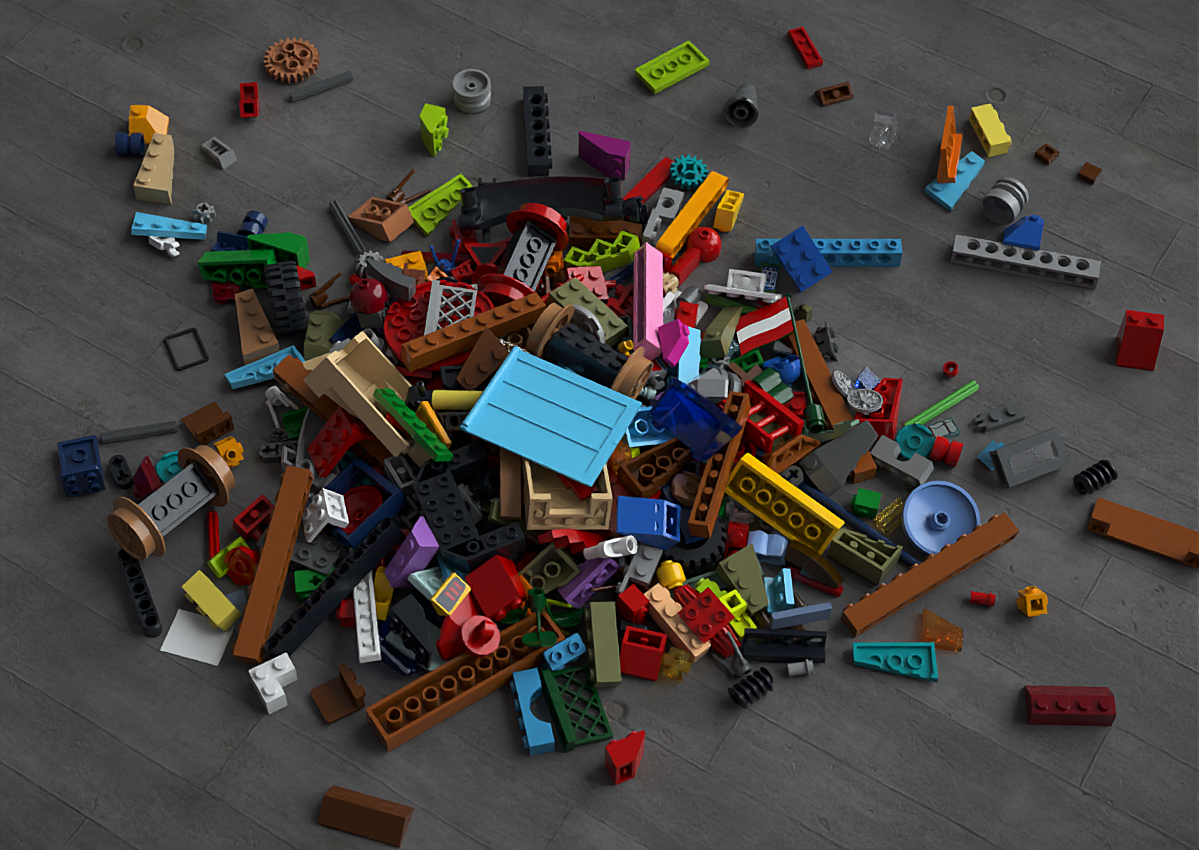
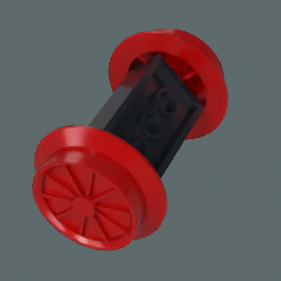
(535, 234)

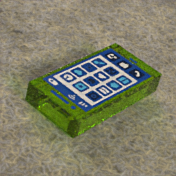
(772, 274)

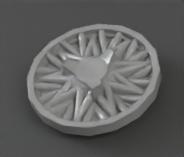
(842, 383)
(864, 400)

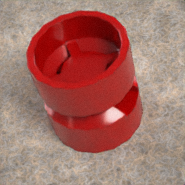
(946, 451)

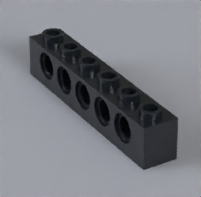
(536, 131)

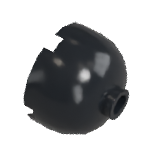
(635, 211)

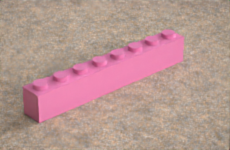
(648, 300)

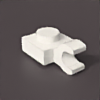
(165, 243)

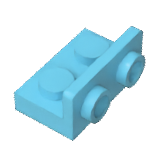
(779, 592)

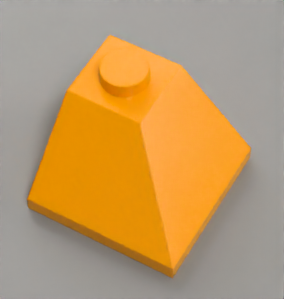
(147, 121)

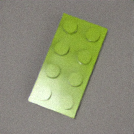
(671, 67)

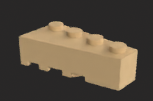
(156, 171)

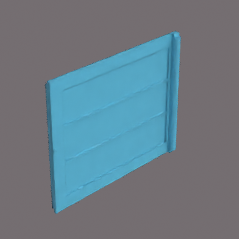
(551, 416)

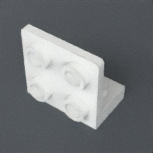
(324, 509)

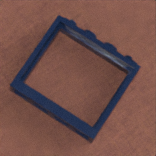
(345, 481)

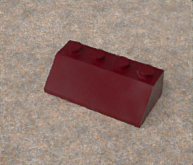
(1070, 705)

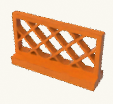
(950, 150)

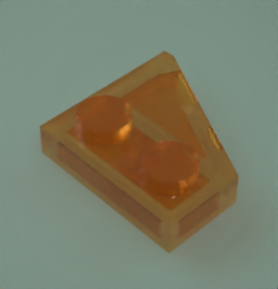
(941, 632)

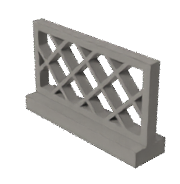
(435, 306)

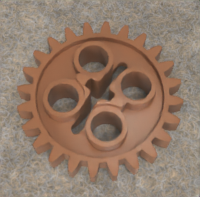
(291, 60)

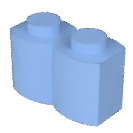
(769, 547)

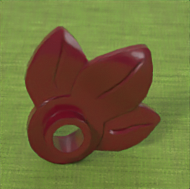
(224, 291)

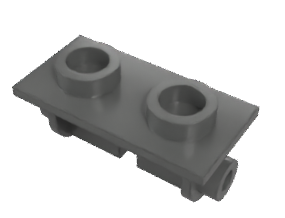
(827, 335)

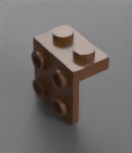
(339, 696)

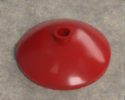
(360, 504)

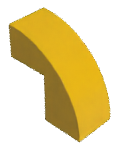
(383, 594)

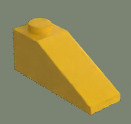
(728, 211)

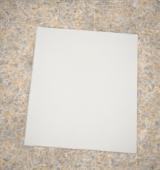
(196, 638)

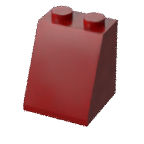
(1139, 340)
(497, 587)

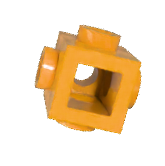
(230, 445)
(1032, 601)

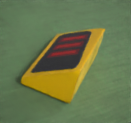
(450, 595)

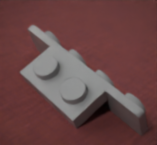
(641, 568)

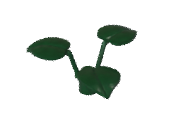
(536, 603)

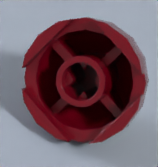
(368, 296)

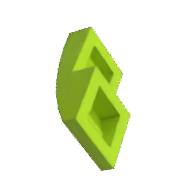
(217, 564)

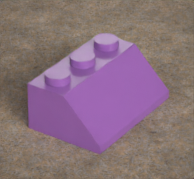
(412, 554)
(592, 574)

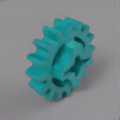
(688, 172)

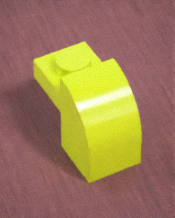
(737, 607)

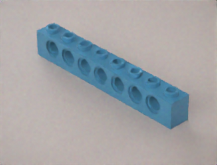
(842, 252)

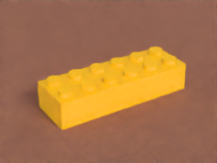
(782, 504)

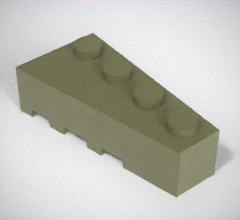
(602, 644)

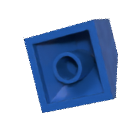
(1025, 232)

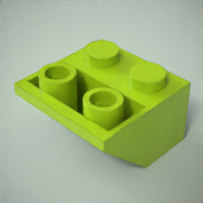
(433, 127)

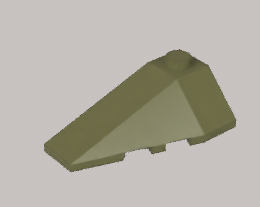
(719, 333)

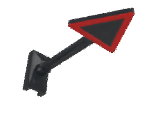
(485, 251)

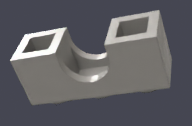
(914, 470)

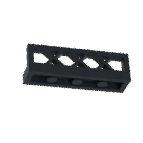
(783, 648)

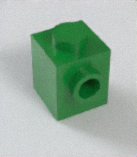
(866, 503)

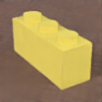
(989, 130)
(211, 601)

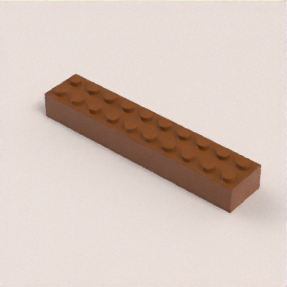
(456, 684)

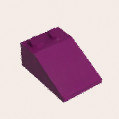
(605, 154)

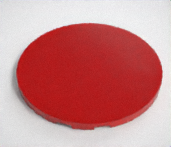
(408, 320)

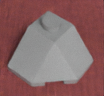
(711, 385)

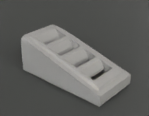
(221, 153)

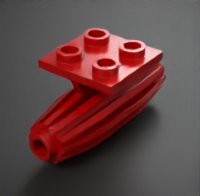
(706, 618)

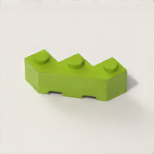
(605, 254)

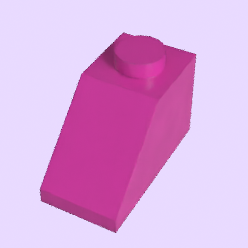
(673, 340)

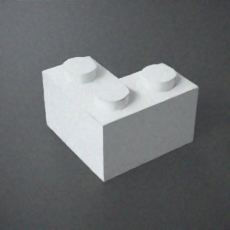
(270, 679)

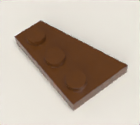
(482, 362)

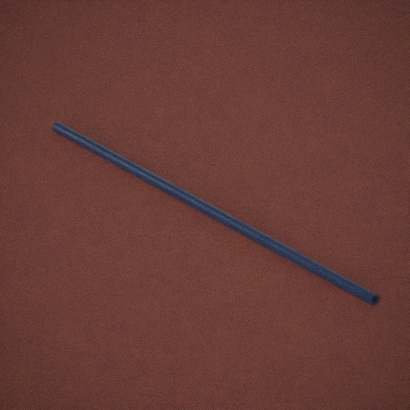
(841, 512)

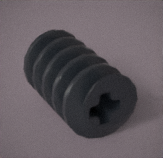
(1095, 477)
(751, 686)

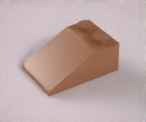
(382, 218)

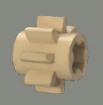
(670, 283)

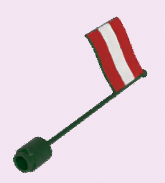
(767, 327)

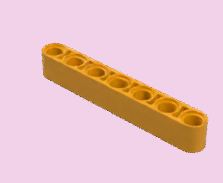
(692, 214)

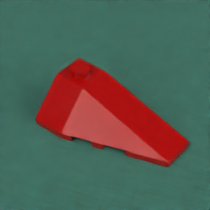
(885, 419)

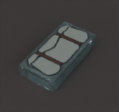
(945, 428)

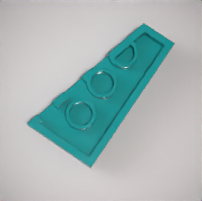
(900, 658)

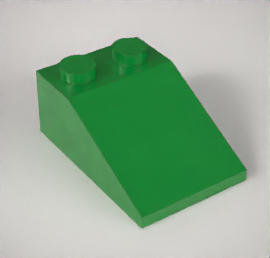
(285, 245)

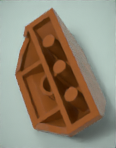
(790, 453)

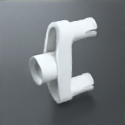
(612, 548)

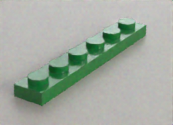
(413, 425)

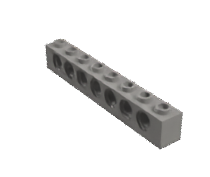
(1026, 261)

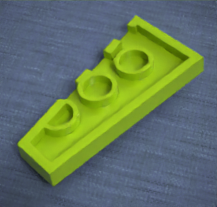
(438, 204)

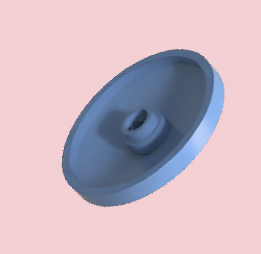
(938, 516)

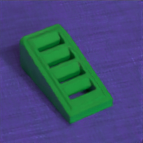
(750, 357)

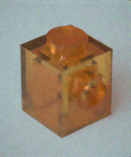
(620, 455)

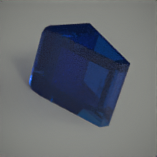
(867, 380)

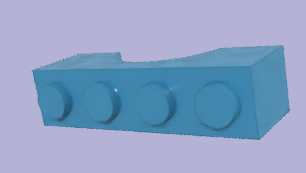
(538, 734)

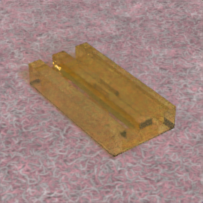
(876, 521)

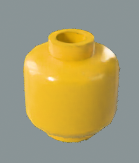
(670, 575)

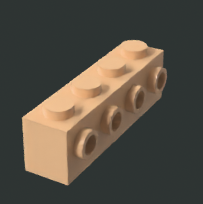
(664, 613)

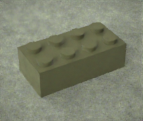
(576, 293)

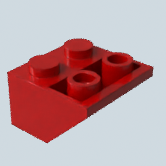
(642, 653)
(624, 756)

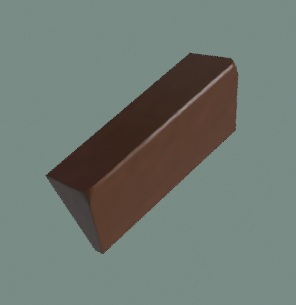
(834, 93)

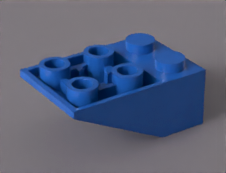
(649, 521)

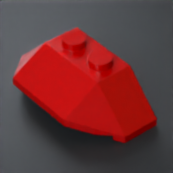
(449, 643)

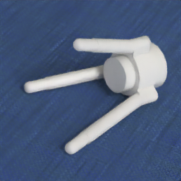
(276, 398)

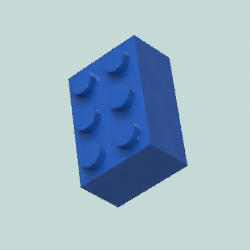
(801, 259)

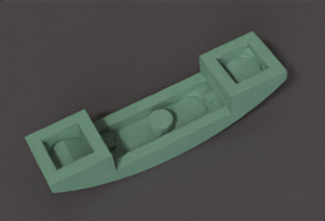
(839, 429)

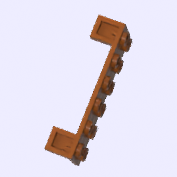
(1145, 532)

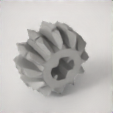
(361, 263)

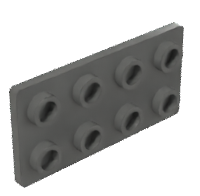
(317, 556)

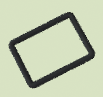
(172, 355)

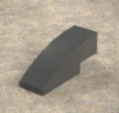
(392, 279)

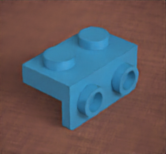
(563, 652)

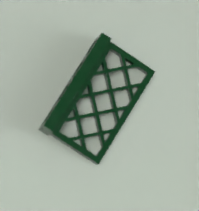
(558, 707)

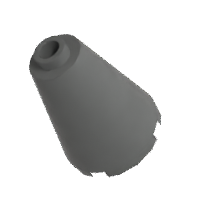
(742, 106)

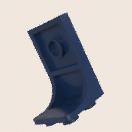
(80, 466)

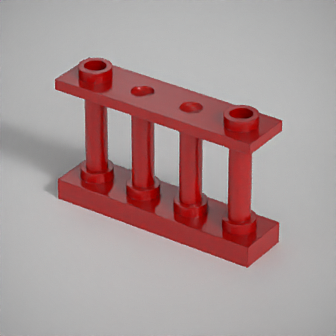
(775, 413)

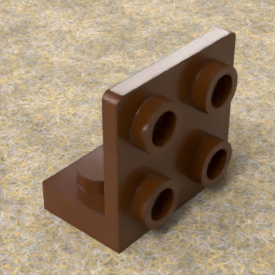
(208, 423)

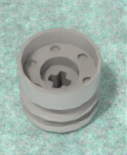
(1005, 200)

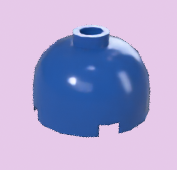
(788, 368)

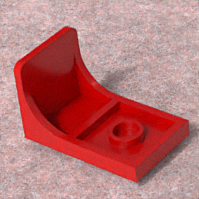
(335, 439)

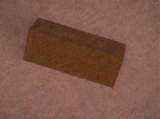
(365, 815)

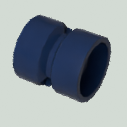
(129, 144)
(253, 223)

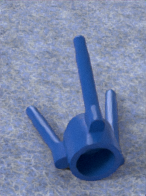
(444, 264)

